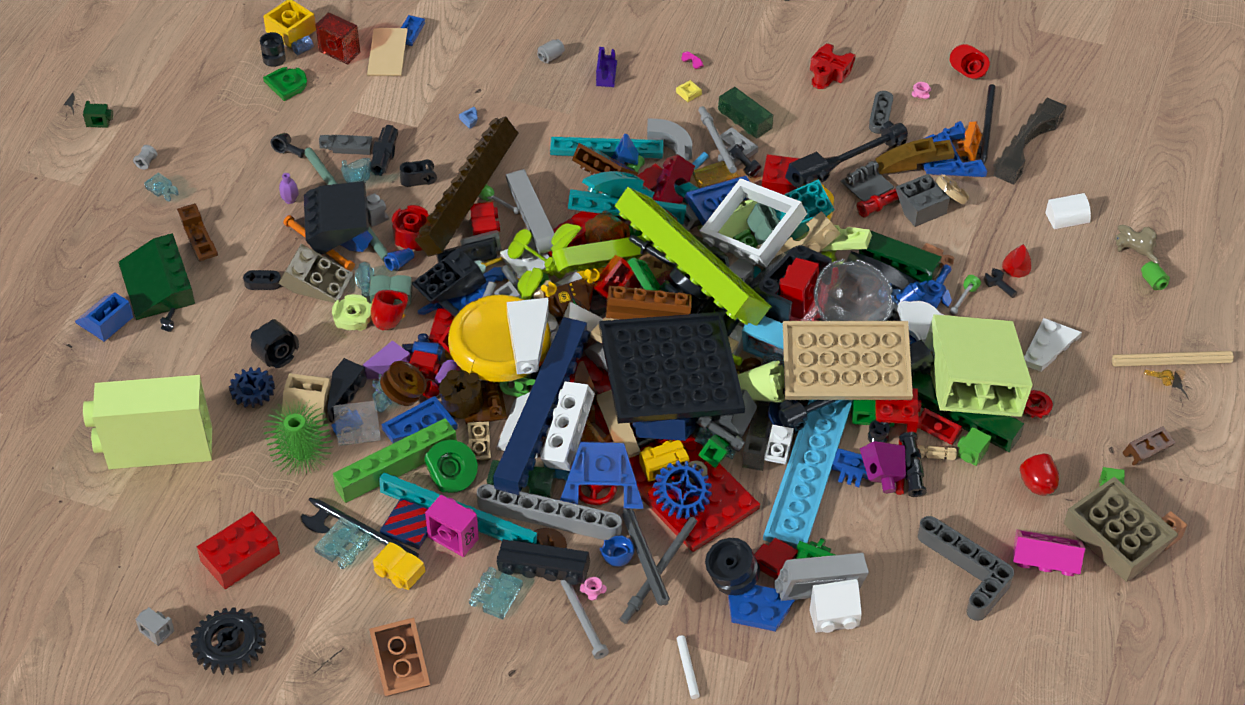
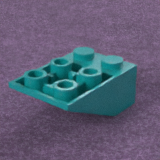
(813, 200)

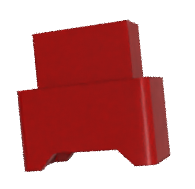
(773, 557)

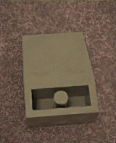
(315, 276)

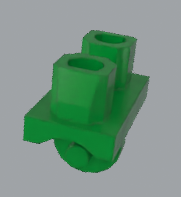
(813, 549)

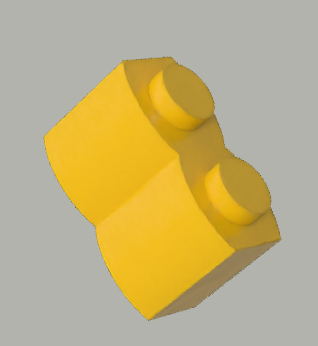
(399, 566)

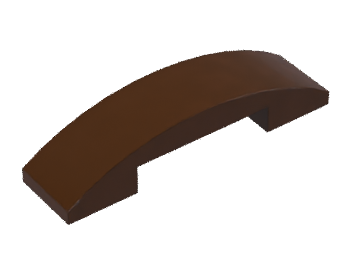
(196, 232)

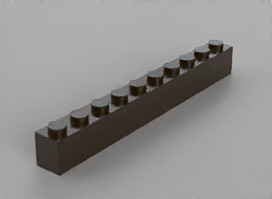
(466, 186)

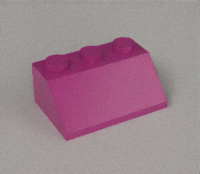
(1048, 552)

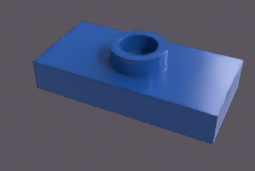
(414, 26)

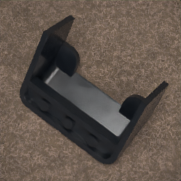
(767, 285)

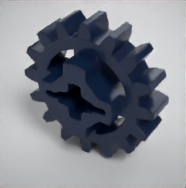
(252, 387)

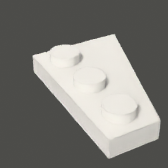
(1048, 343)

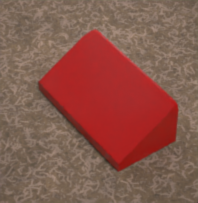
(940, 427)

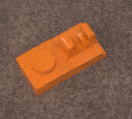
(971, 143)

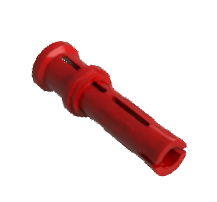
(876, 203)

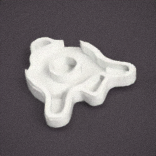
(919, 317)

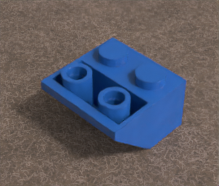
(106, 316)

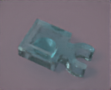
(161, 185)
(379, 396)

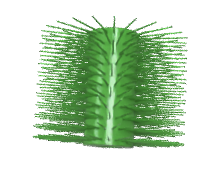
(298, 437)

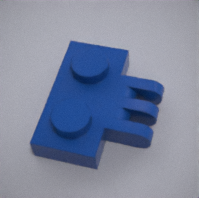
(850, 466)

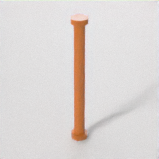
(289, 221)

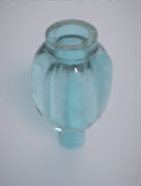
(363, 278)

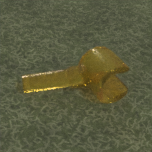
(1165, 375)

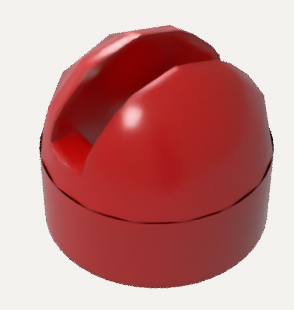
(431, 390)

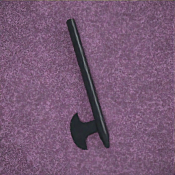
(983, 149)
(316, 523)

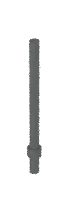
(636, 602)

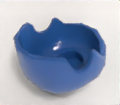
(617, 551)

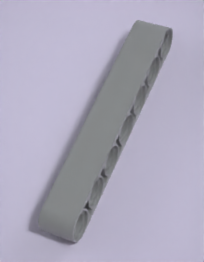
(531, 210)
(535, 510)

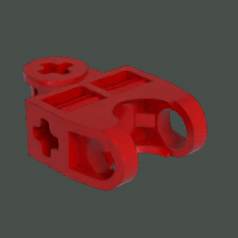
(830, 67)

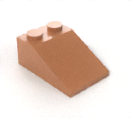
(399, 656)

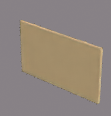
(387, 52)

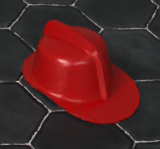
(969, 61)

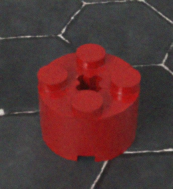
(407, 224)

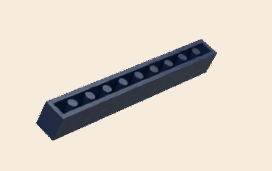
(539, 407)

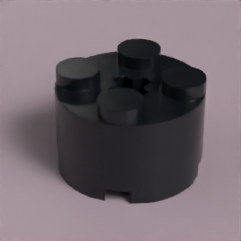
(274, 344)

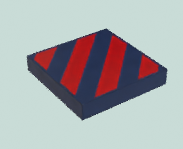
(407, 524)

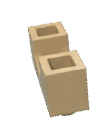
(820, 235)

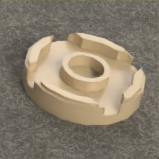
(950, 187)

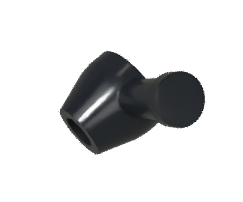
(281, 144)

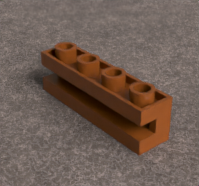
(641, 303)

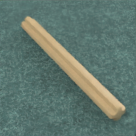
(1172, 358)

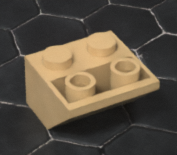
(305, 389)

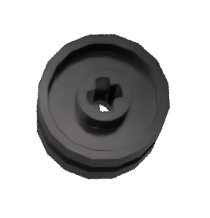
(682, 284)
(732, 566)

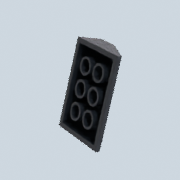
(335, 215)

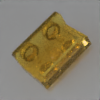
(713, 174)

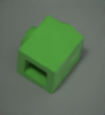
(973, 446)

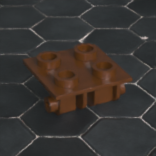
(493, 405)

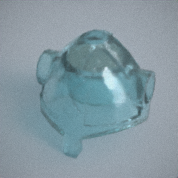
(357, 170)

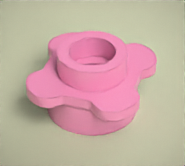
(921, 90)
(593, 582)

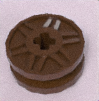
(403, 383)

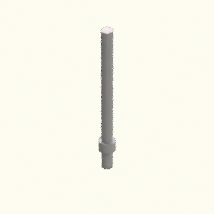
(707, 120)

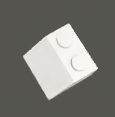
(835, 606)

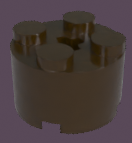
(461, 393)

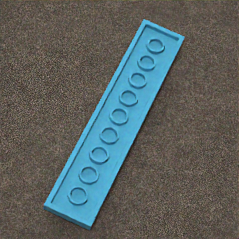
(807, 474)

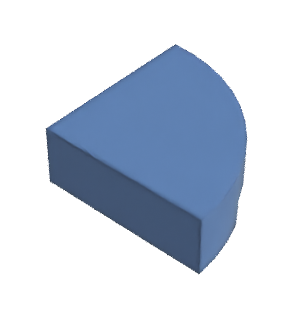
(469, 117)

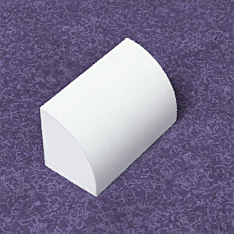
(1068, 211)

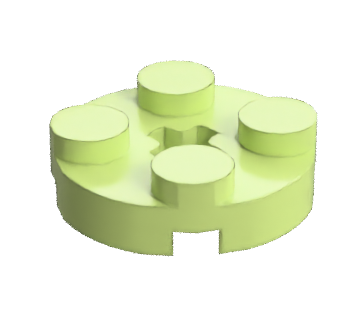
(355, 321)

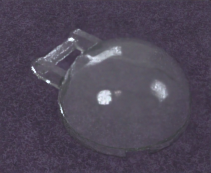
(851, 293)

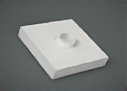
(525, 262)

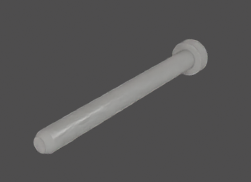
(599, 650)

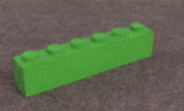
(393, 460)

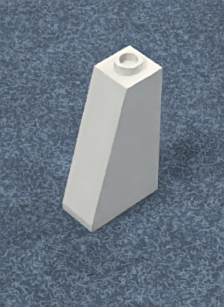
(527, 330)

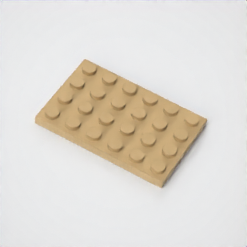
(847, 360)

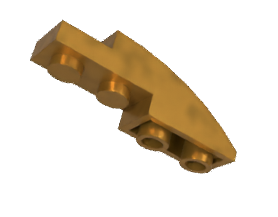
(910, 154)

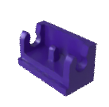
(606, 68)

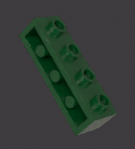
(904, 257)

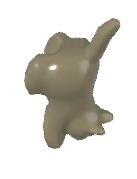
(1141, 242)

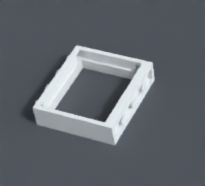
(763, 256)

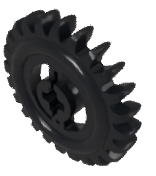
(228, 651)

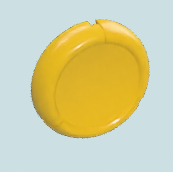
(482, 339)

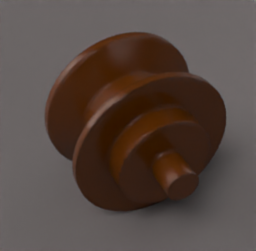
(750, 363)

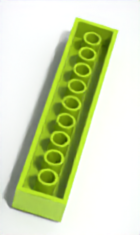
(692, 257)

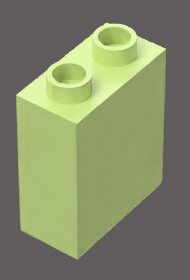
(978, 366)
(150, 422)

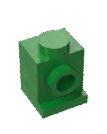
(714, 450)

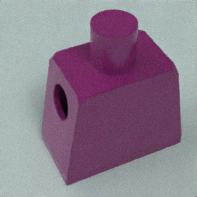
(884, 464)

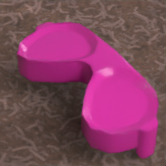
(696, 62)

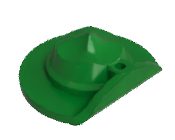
(451, 466)

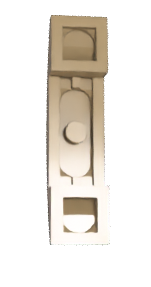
(619, 432)

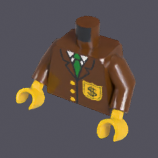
(577, 292)

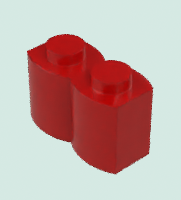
(483, 218)

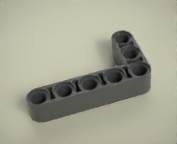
(972, 562)

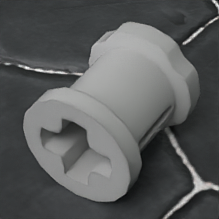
(144, 158)

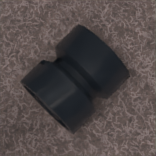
(272, 49)

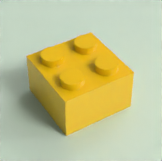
(290, 21)

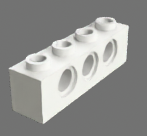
(563, 456)

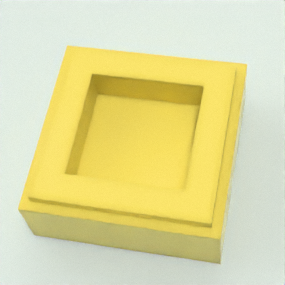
(688, 91)

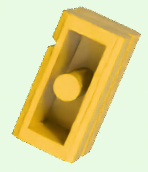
(656, 458)

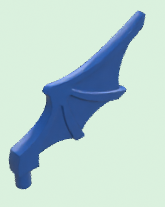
(492, 275)

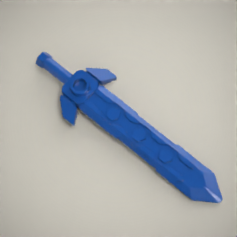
(936, 292)

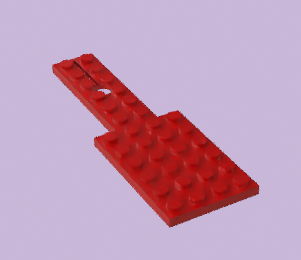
(728, 501)

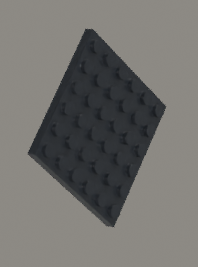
(671, 367)

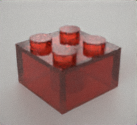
(338, 38)

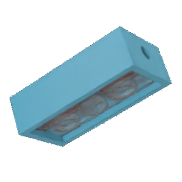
(764, 338)

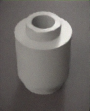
(550, 50)

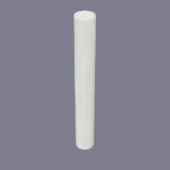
(688, 668)

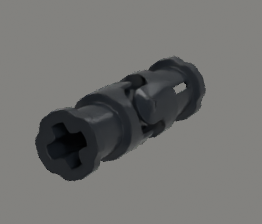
(913, 465)

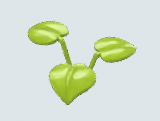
(531, 279)

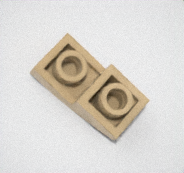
(479, 440)

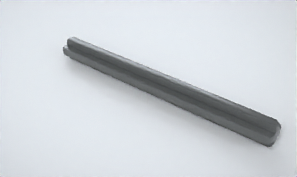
(645, 556)

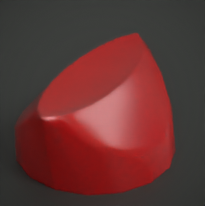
(1017, 262)

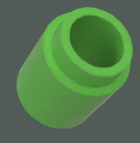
(1155, 276)

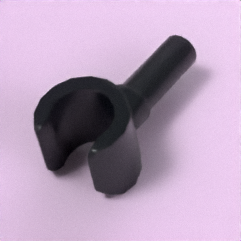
(168, 324)

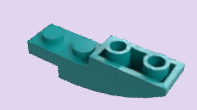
(615, 183)

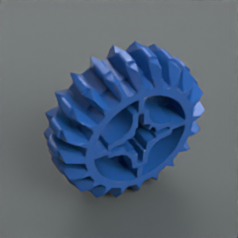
(674, 489)

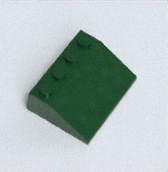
(156, 278)

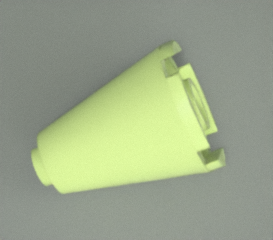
(764, 382)

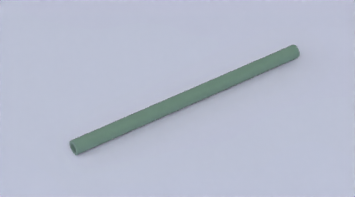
(329, 180)

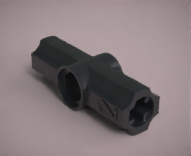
(384, 150)

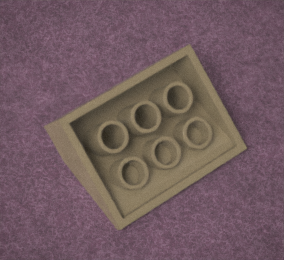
(1119, 528)

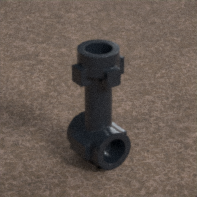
(751, 168)

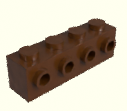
(598, 162)

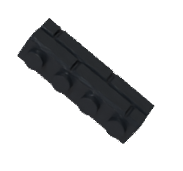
(543, 561)

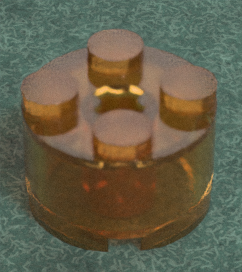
(605, 228)

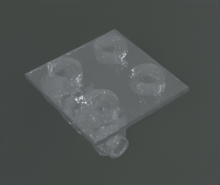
(357, 423)

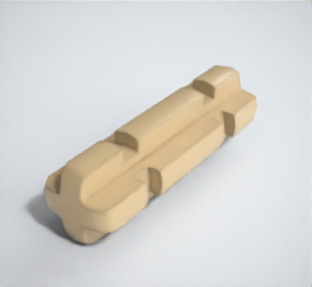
(938, 452)

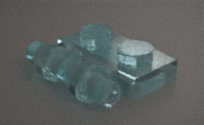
(337, 539)
(501, 597)

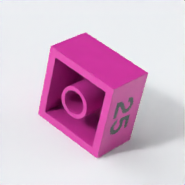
(452, 525)

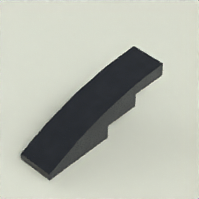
(895, 277)

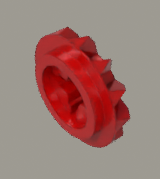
(1044, 407)

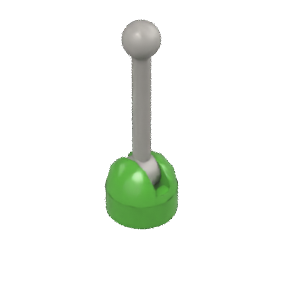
(488, 194)
(971, 284)

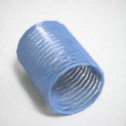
(301, 41)

